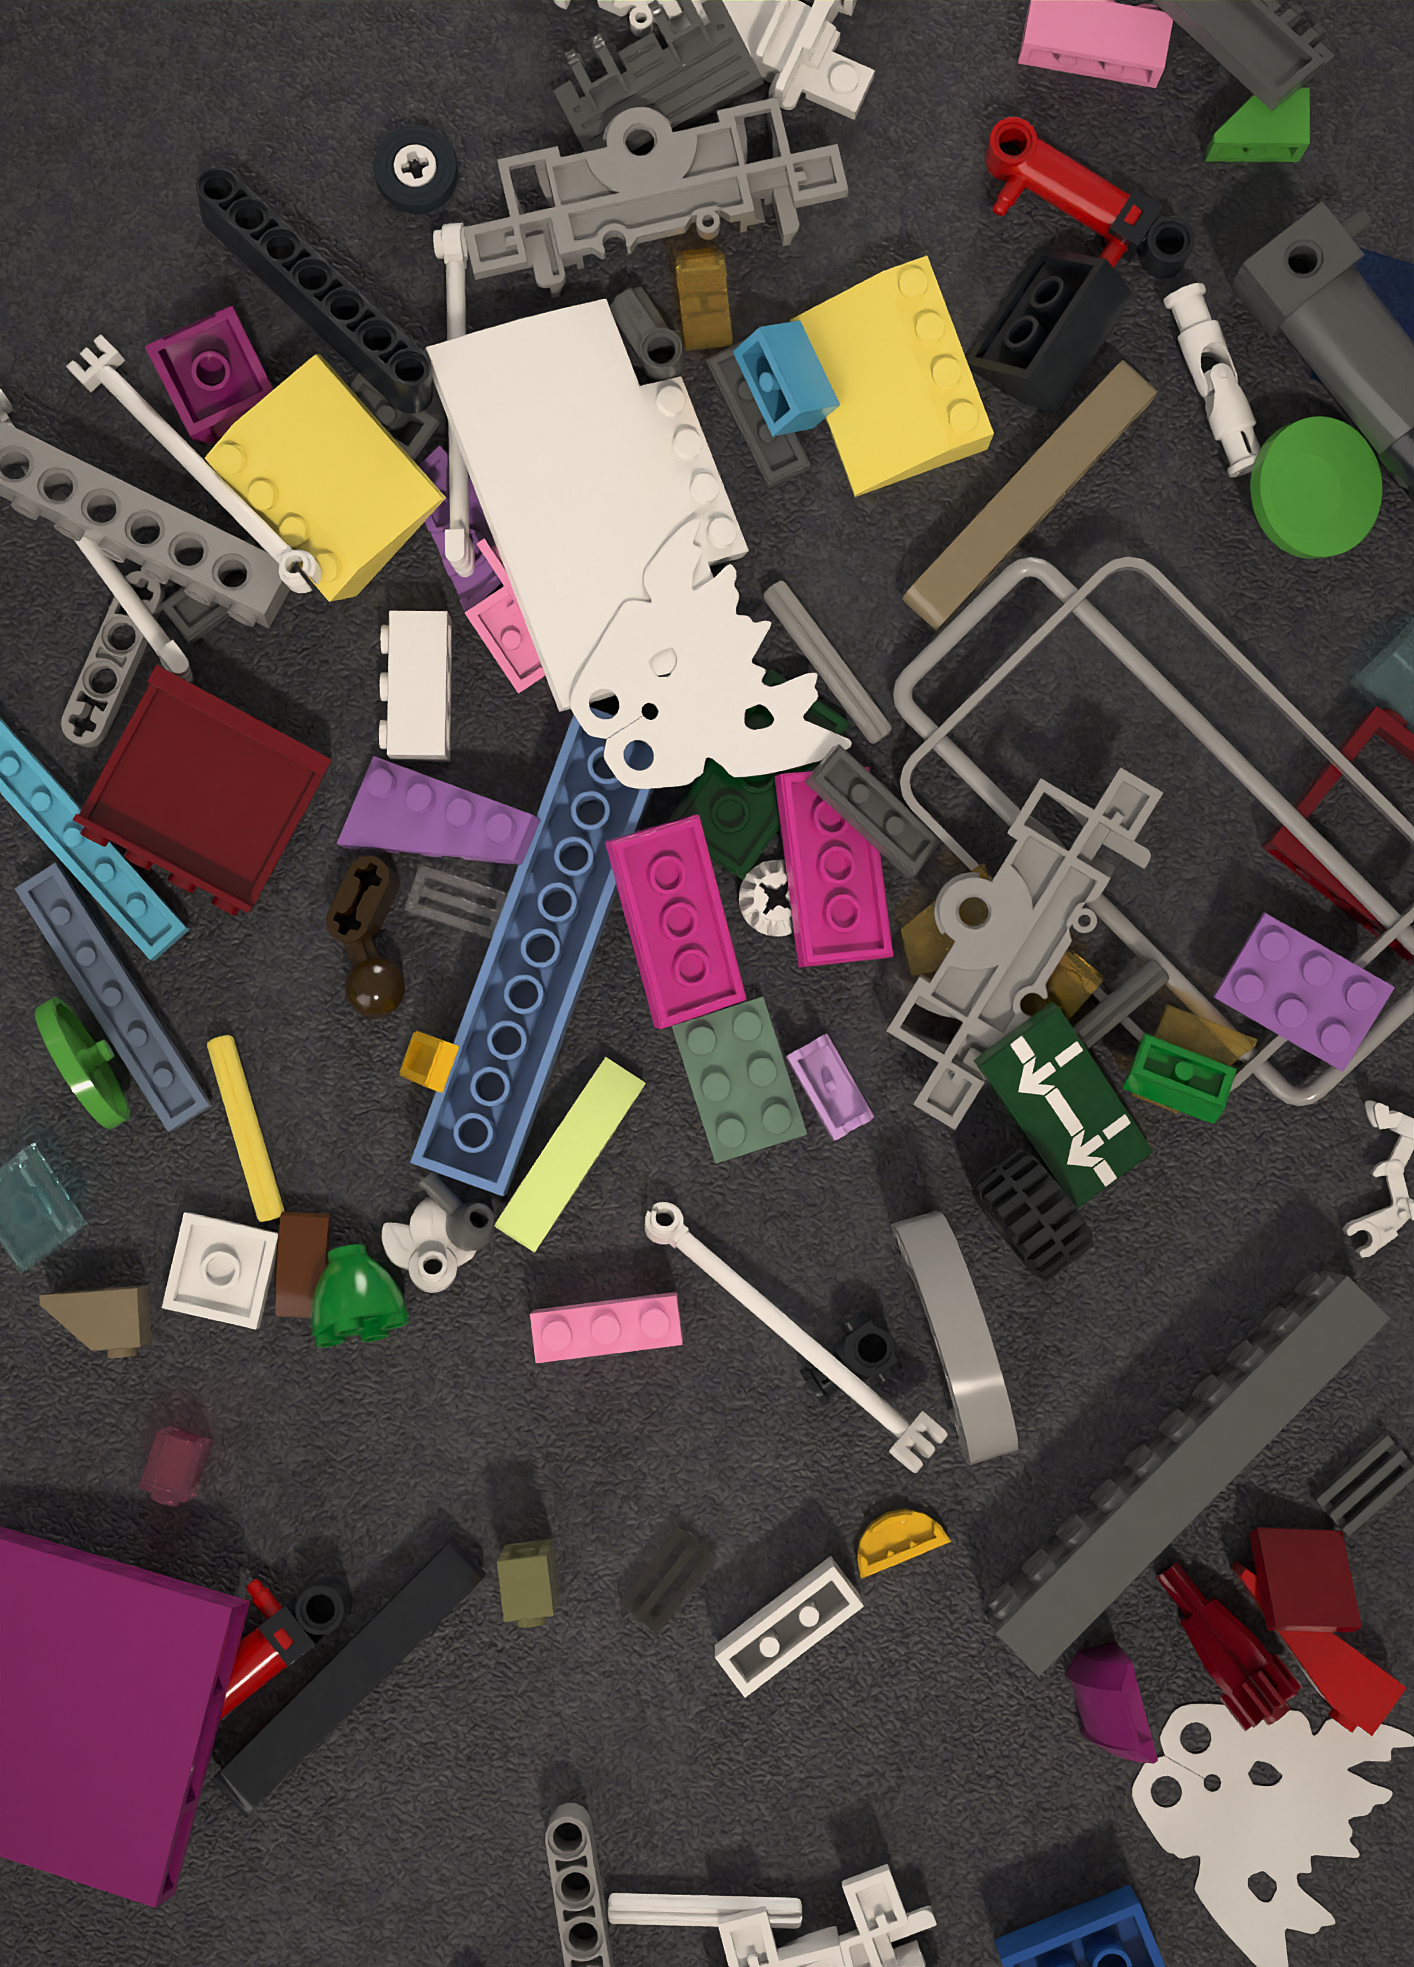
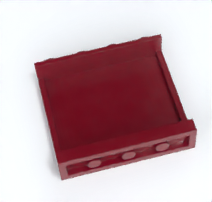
(202, 792)

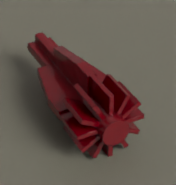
(1236, 1660)

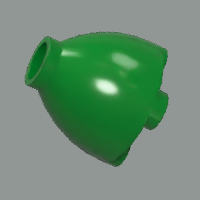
(355, 1299)

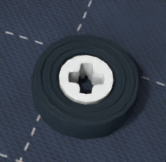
(401, 188)

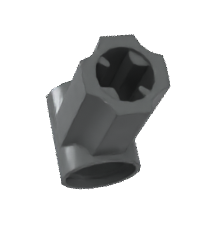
(647, 334)

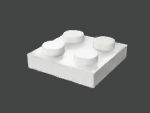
(221, 1270)

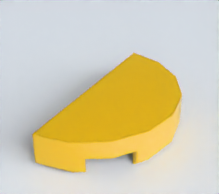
(897, 1538)

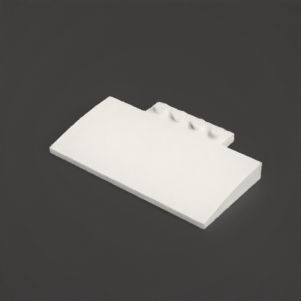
(579, 475)

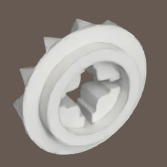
(754, 900)

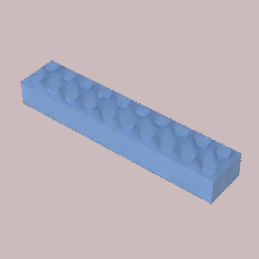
(534, 967)

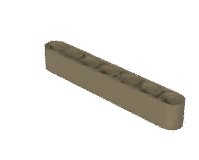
(1030, 495)

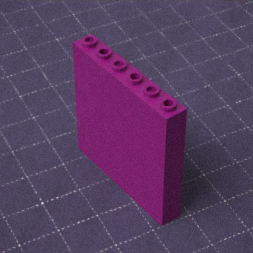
(106, 1713)

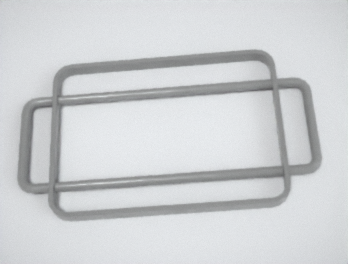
(1075, 601)

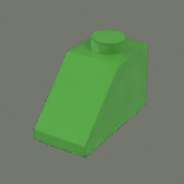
(1264, 134)

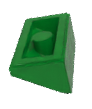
(1180, 1079)

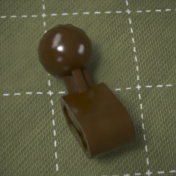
(374, 983)

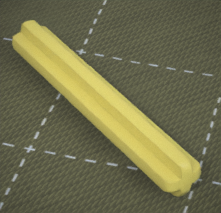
(245, 1128)

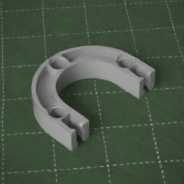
(961, 1336)

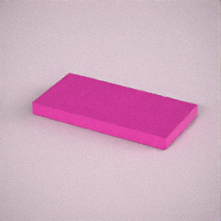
(831, 880)
(676, 921)

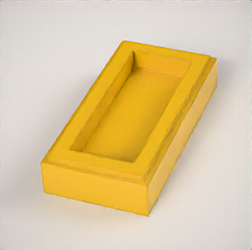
(428, 1061)

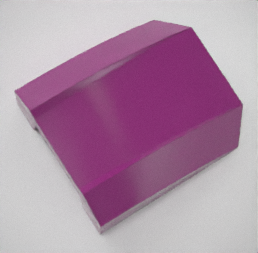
(210, 373)
(1111, 1702)

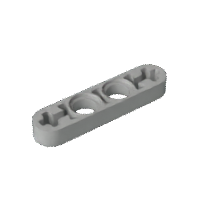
(105, 656)

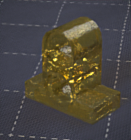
(703, 298)

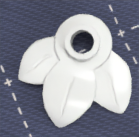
(422, 1241)

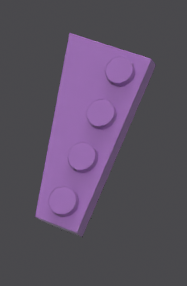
(428, 817)

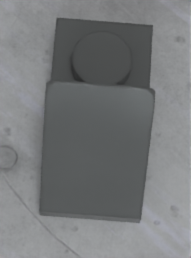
(407, 429)

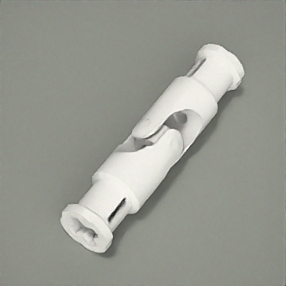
(1225, 400)

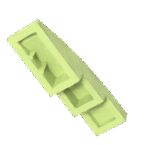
(569, 1154)

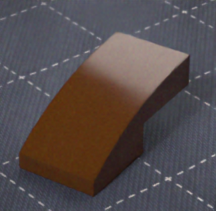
(300, 1260)

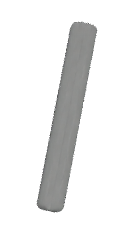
(827, 662)

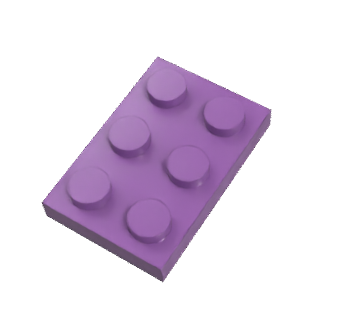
(1303, 991)

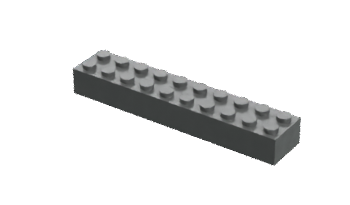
(1183, 1467)

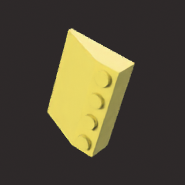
(896, 377)
(326, 477)

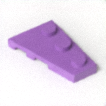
(484, 579)

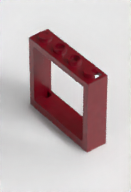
(1298, 859)

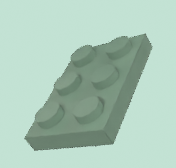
(739, 1080)

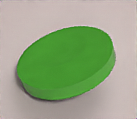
(1316, 487)
(82, 1062)

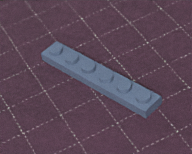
(113, 997)

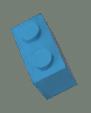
(786, 378)

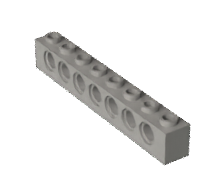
(138, 511)

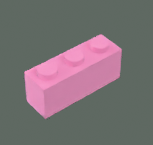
(1097, 39)
(606, 1327)

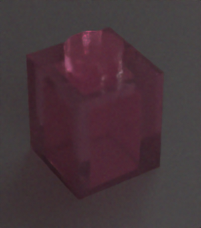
(175, 1466)

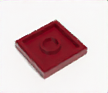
(1304, 1580)

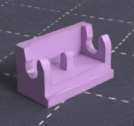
(829, 1087)

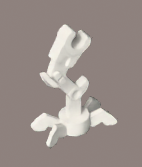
(1384, 1223)

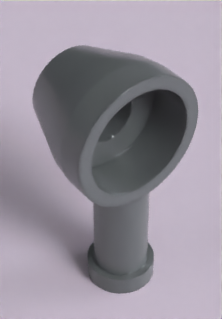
(458, 1224)

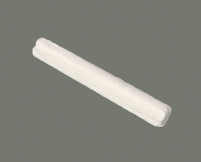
(698, 1909)

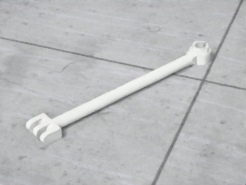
(452, 247)
(104, 371)
(167, 650)
(908, 1433)

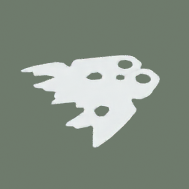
(708, 689)
(1263, 1827)

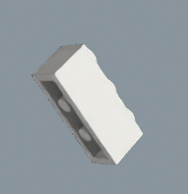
(417, 686)
(787, 1626)

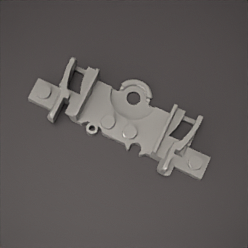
(654, 195)
(1024, 936)

